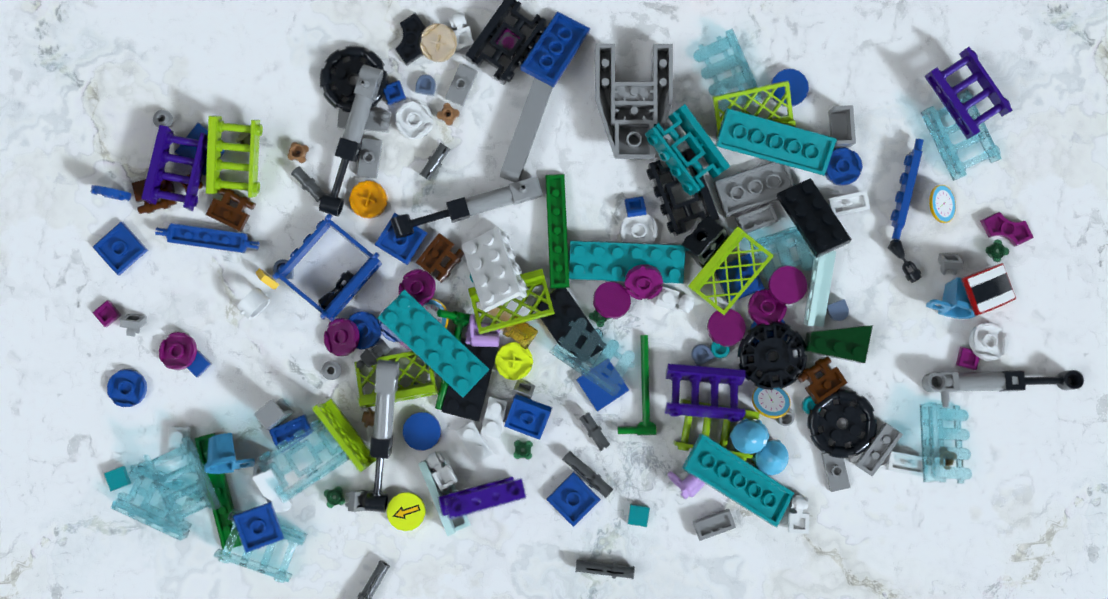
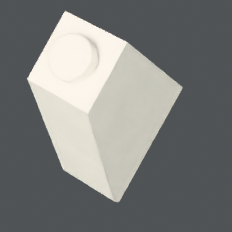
(267, 482)

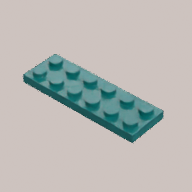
(775, 141)
(614, 259)
(433, 343)
(738, 480)

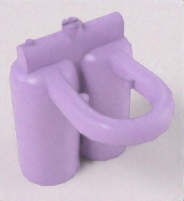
(488, 339)
(689, 486)

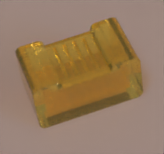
(521, 333)

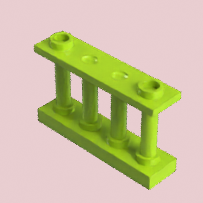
(216, 164)
(684, 445)

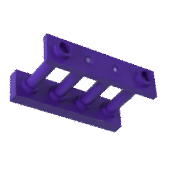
(954, 106)
(157, 165)
(712, 375)
(481, 497)

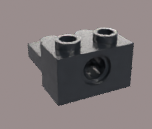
(704, 250)

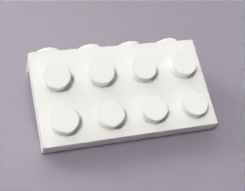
(494, 269)

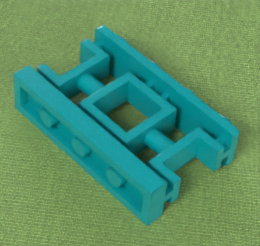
(698, 142)

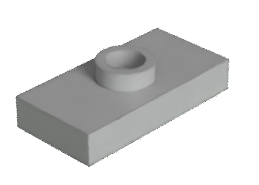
(461, 85)
(369, 158)
(757, 219)
(835, 472)
(714, 524)

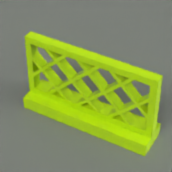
(787, 119)
(718, 258)
(532, 279)
(403, 393)
(344, 434)

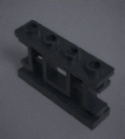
(495, 31)
(668, 198)

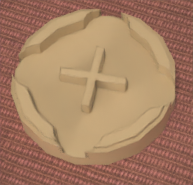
(438, 42)

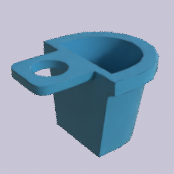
(954, 301)
(222, 456)

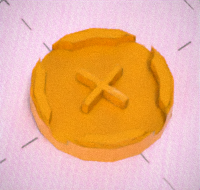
(368, 199)

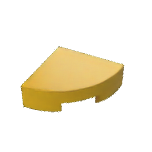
(266, 278)

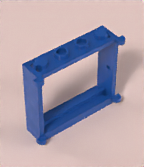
(350, 288)

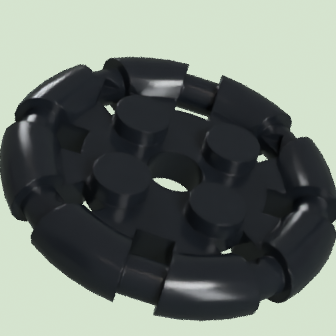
(345, 72)
(762, 349)
(853, 426)

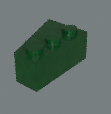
(843, 344)

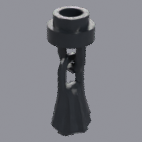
(897, 248)
(325, 300)

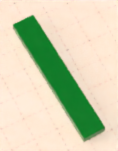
(557, 231)
(222, 490)

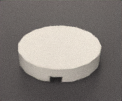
(414, 120)
(639, 229)
(988, 341)

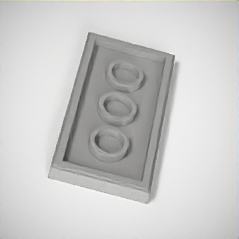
(752, 187)

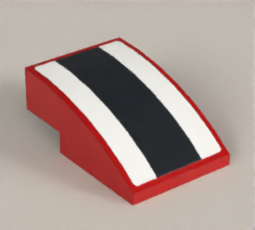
(988, 289)

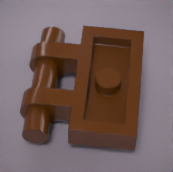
(148, 208)
(227, 214)
(435, 254)
(826, 384)

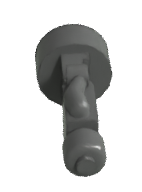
(369, 357)

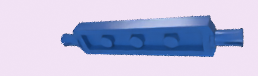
(907, 183)
(207, 238)

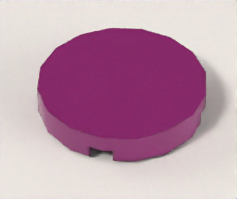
(643, 282)
(419, 285)
(787, 285)
(611, 300)
(765, 308)
(726, 328)
(341, 337)
(177, 351)

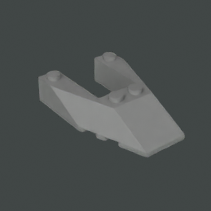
(633, 107)

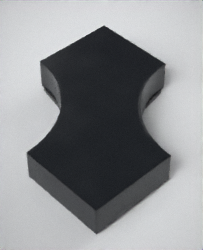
(409, 46)

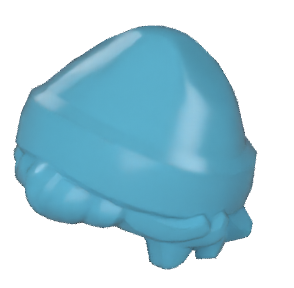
(749, 436)
(772, 458)

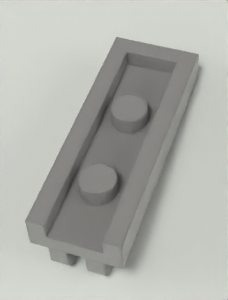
(376, 121)
(879, 449)

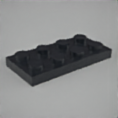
(813, 218)
(565, 311)
(472, 403)

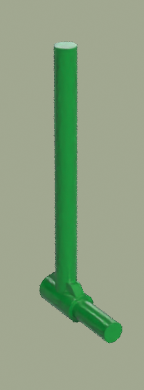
(459, 319)
(644, 427)

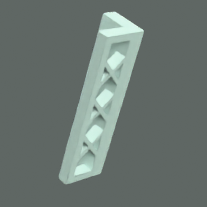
(819, 289)
(435, 492)

